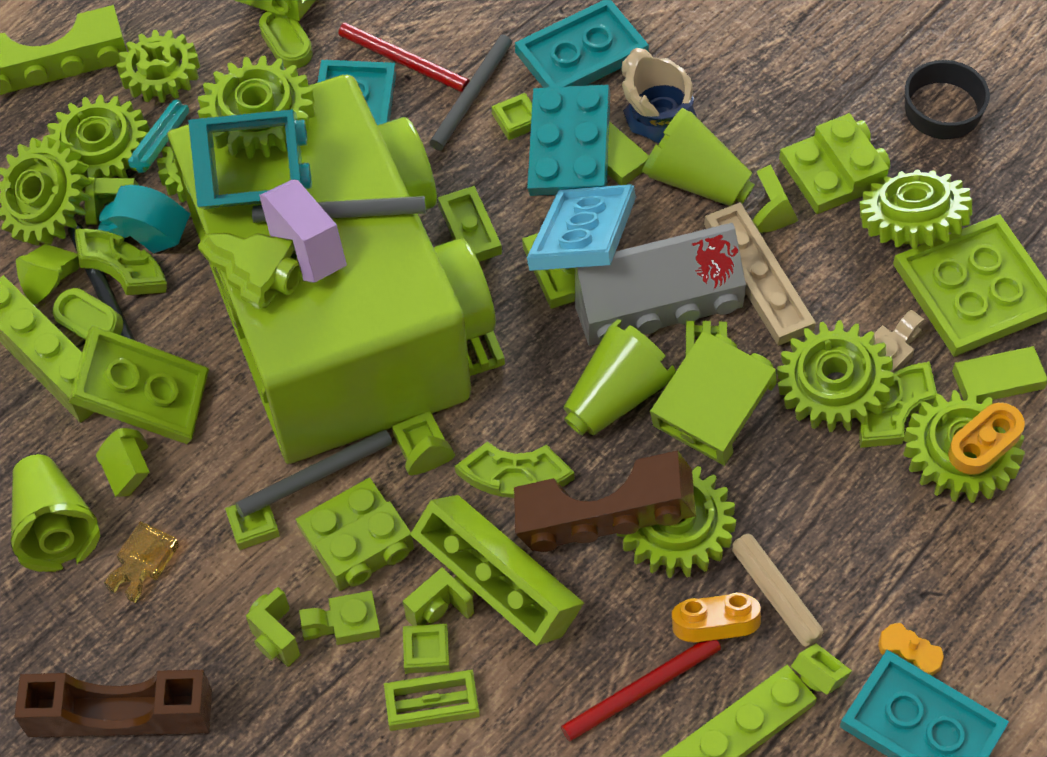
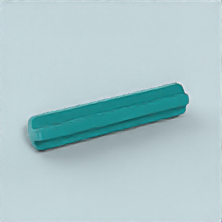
(157, 136)

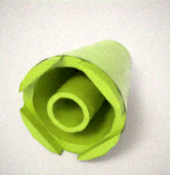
(698, 162)
(616, 379)
(48, 517)

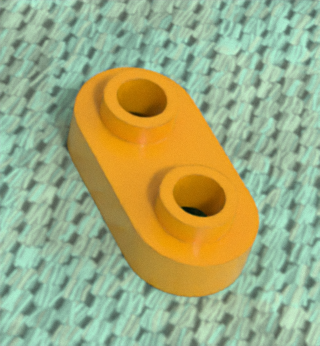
(983, 440)
(716, 617)

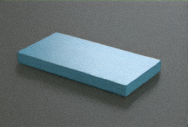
(582, 228)

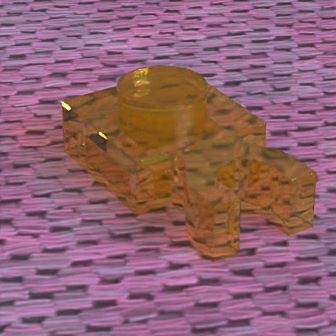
(142, 555)

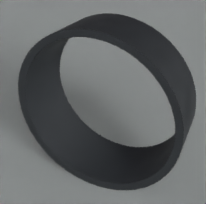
(951, 73)

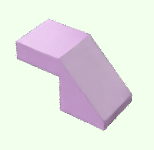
(297, 216)

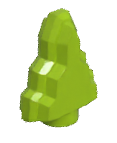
(254, 264)

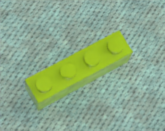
(39, 346)
(497, 569)

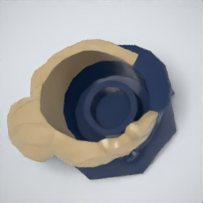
(654, 93)

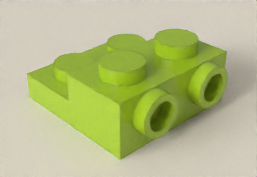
(835, 163)
(356, 534)

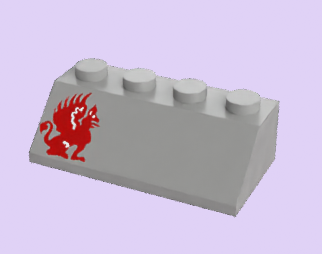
(662, 283)

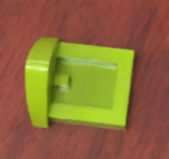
(102, 192)
(778, 211)
(43, 269)
(422, 444)
(123, 460)

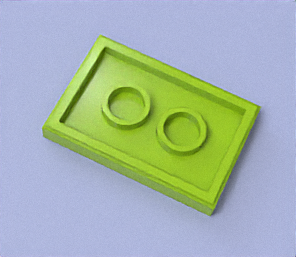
(139, 385)

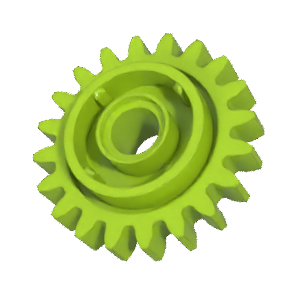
(256, 91)
(102, 134)
(42, 191)
(916, 208)
(859, 390)
(929, 443)
(689, 540)

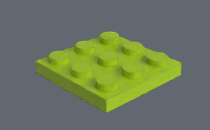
(975, 285)

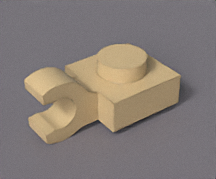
(898, 341)

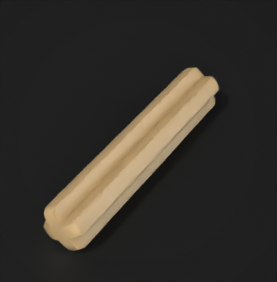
(777, 590)

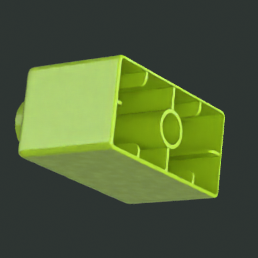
(385, 328)

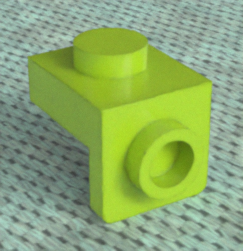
(270, 635)

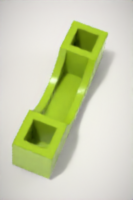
(88, 46)

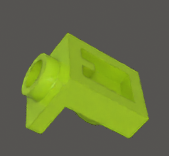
(432, 598)

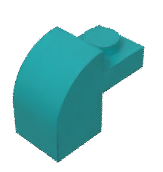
(145, 216)

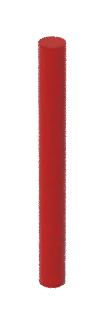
(403, 57)
(639, 689)

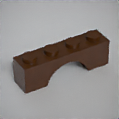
(654, 494)
(70, 707)

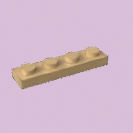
(765, 279)

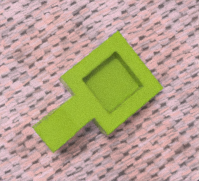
(349, 619)

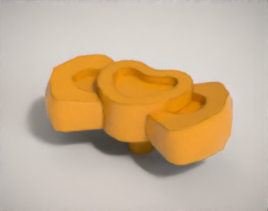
(911, 648)

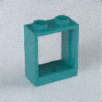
(204, 160)

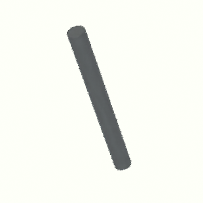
(470, 93)
(362, 208)
(313, 473)

